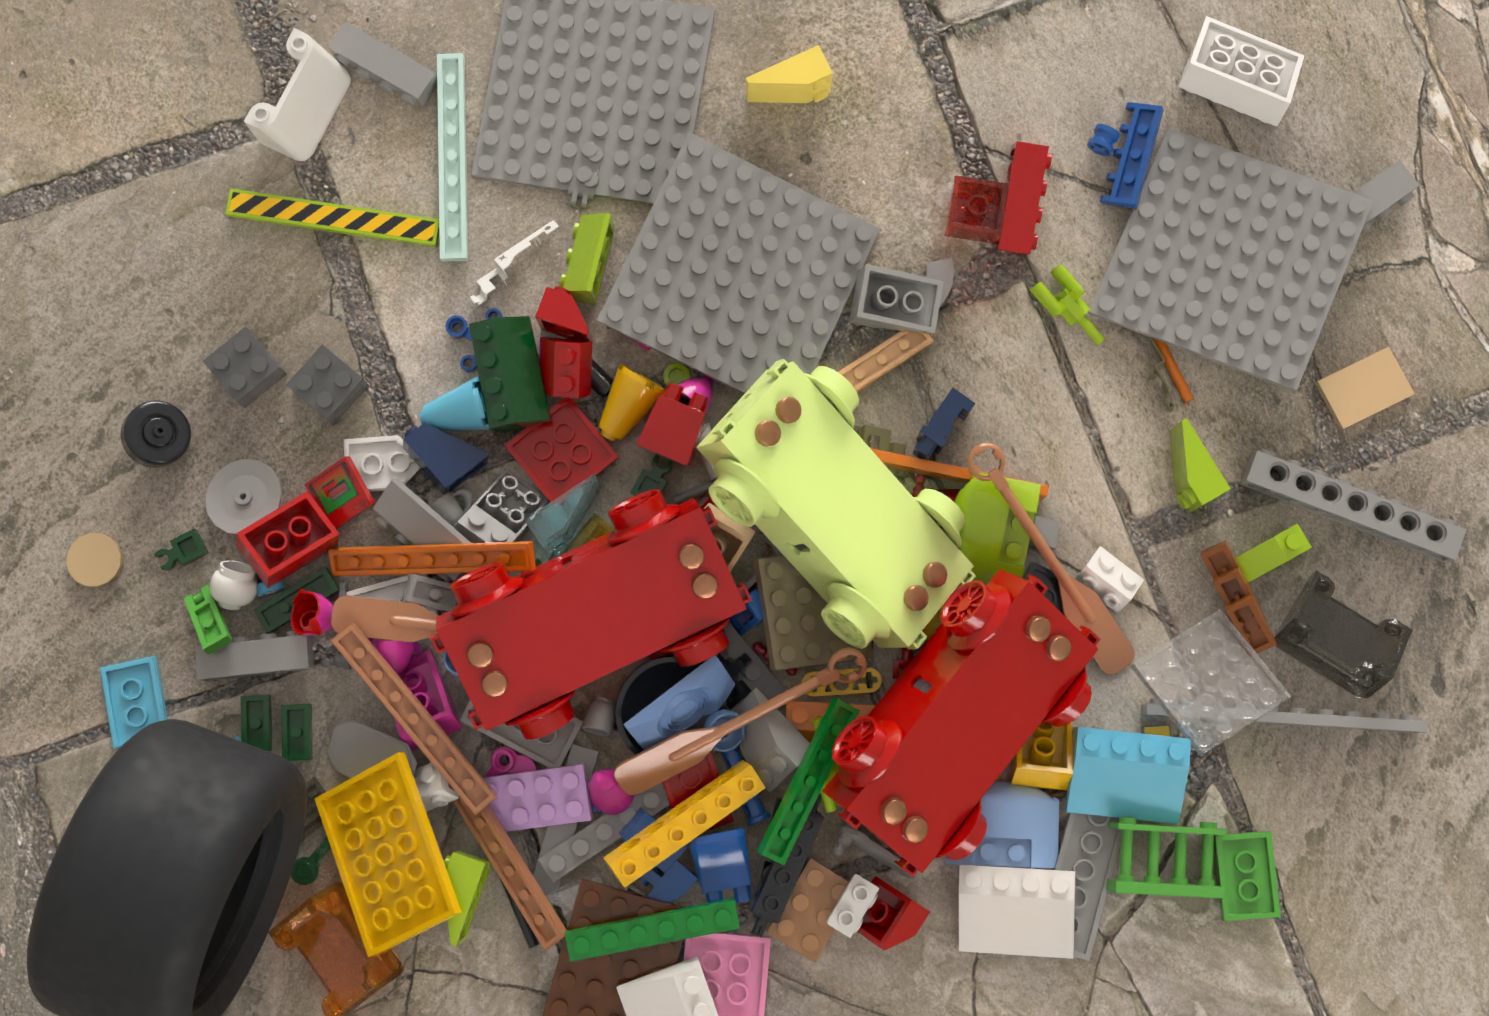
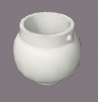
(233, 585)

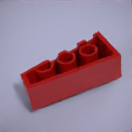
(1023, 197)

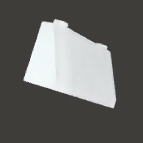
(306, 103)

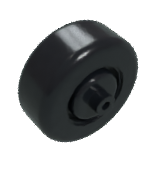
(155, 434)

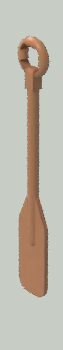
(1079, 602)
(384, 618)
(692, 746)

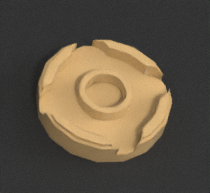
(94, 560)

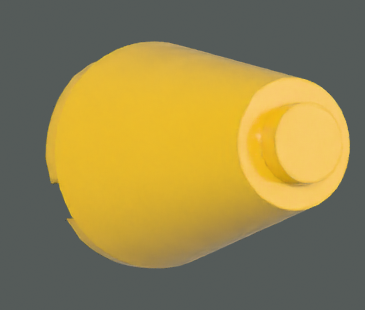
(628, 402)

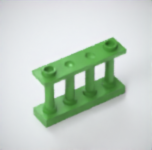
(1152, 882)

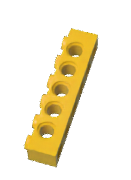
(684, 823)

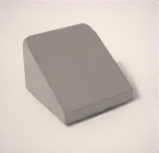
(1048, 529)

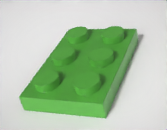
(1249, 876)

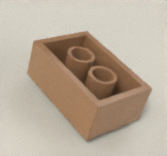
(807, 910)

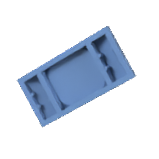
(683, 704)

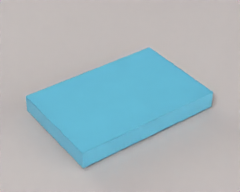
(132, 697)

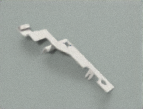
(486, 285)

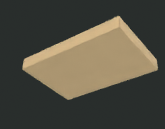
(1364, 388)

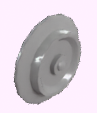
(242, 495)

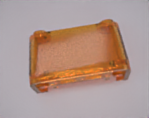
(333, 947)

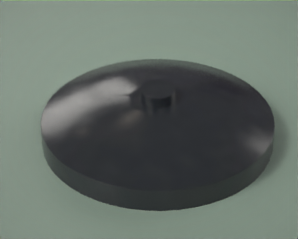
(645, 686)

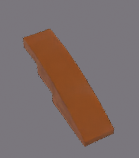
(1238, 596)

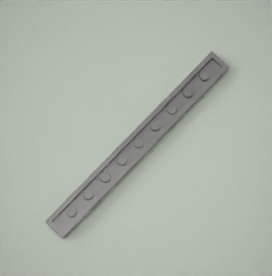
(1323, 718)

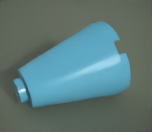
(457, 409)

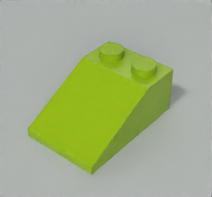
(1194, 470)
(468, 879)

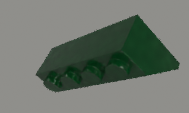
(509, 373)

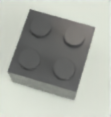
(244, 367)
(327, 384)

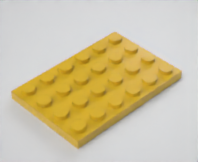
(387, 855)

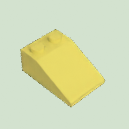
(793, 80)

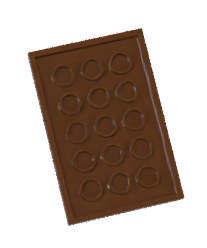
(590, 984)

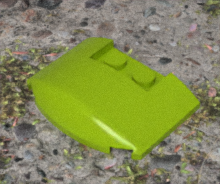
(992, 532)

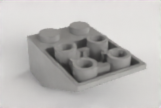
(501, 511)

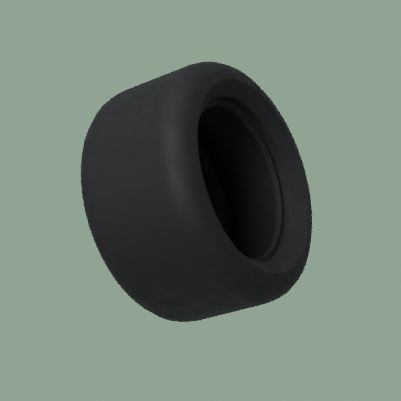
(167, 877)

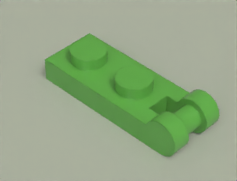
(208, 620)

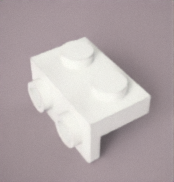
(1110, 579)
(433, 787)
(852, 905)

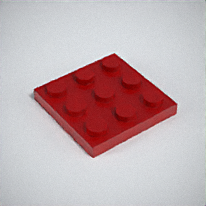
(562, 450)

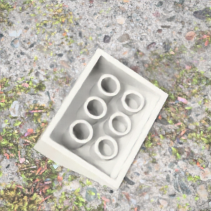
(1242, 71)
(1016, 911)
(669, 992)

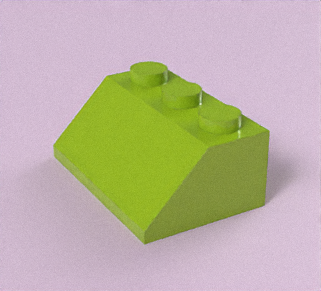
(588, 257)

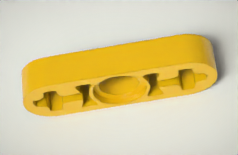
(849, 691)

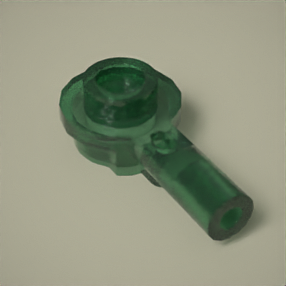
(307, 868)

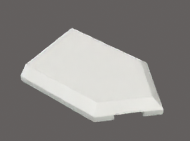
(380, 460)

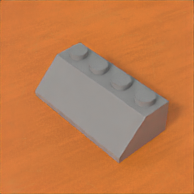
(414, 521)

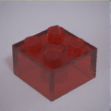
(976, 209)

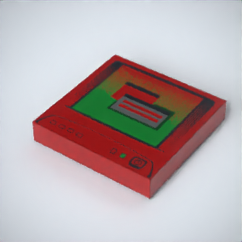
(340, 492)

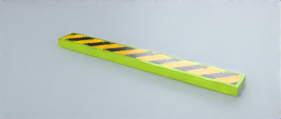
(333, 217)

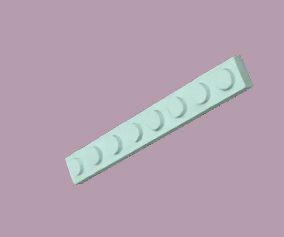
(452, 157)

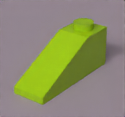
(1273, 552)

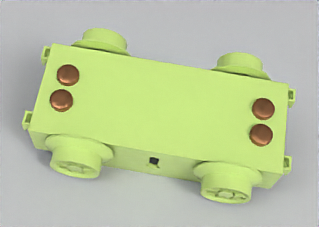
(834, 507)

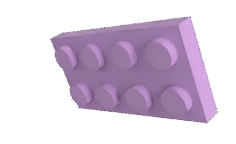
(541, 797)

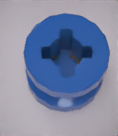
(1103, 140)

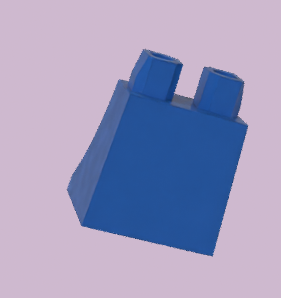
(722, 864)

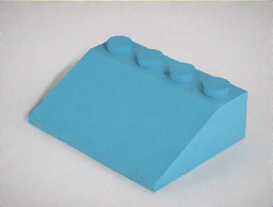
(1128, 775)

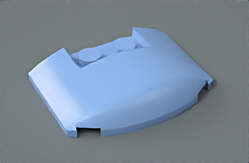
(1019, 828)

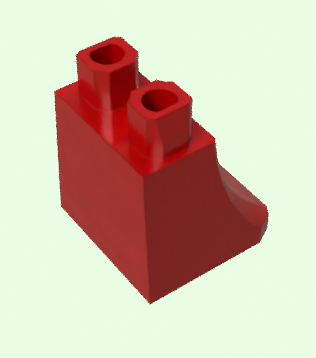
(675, 427)

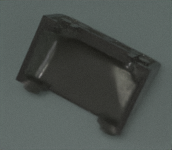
(1341, 641)

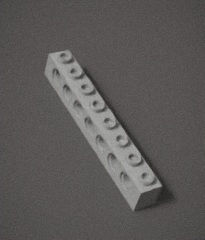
(1447, 533)

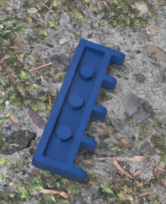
(1134, 156)

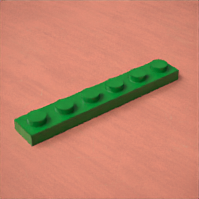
(806, 783)
(652, 929)

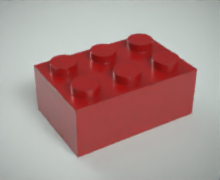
(287, 539)

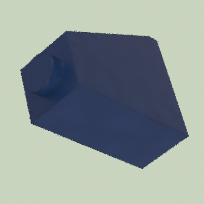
(443, 456)

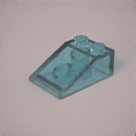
(560, 519)

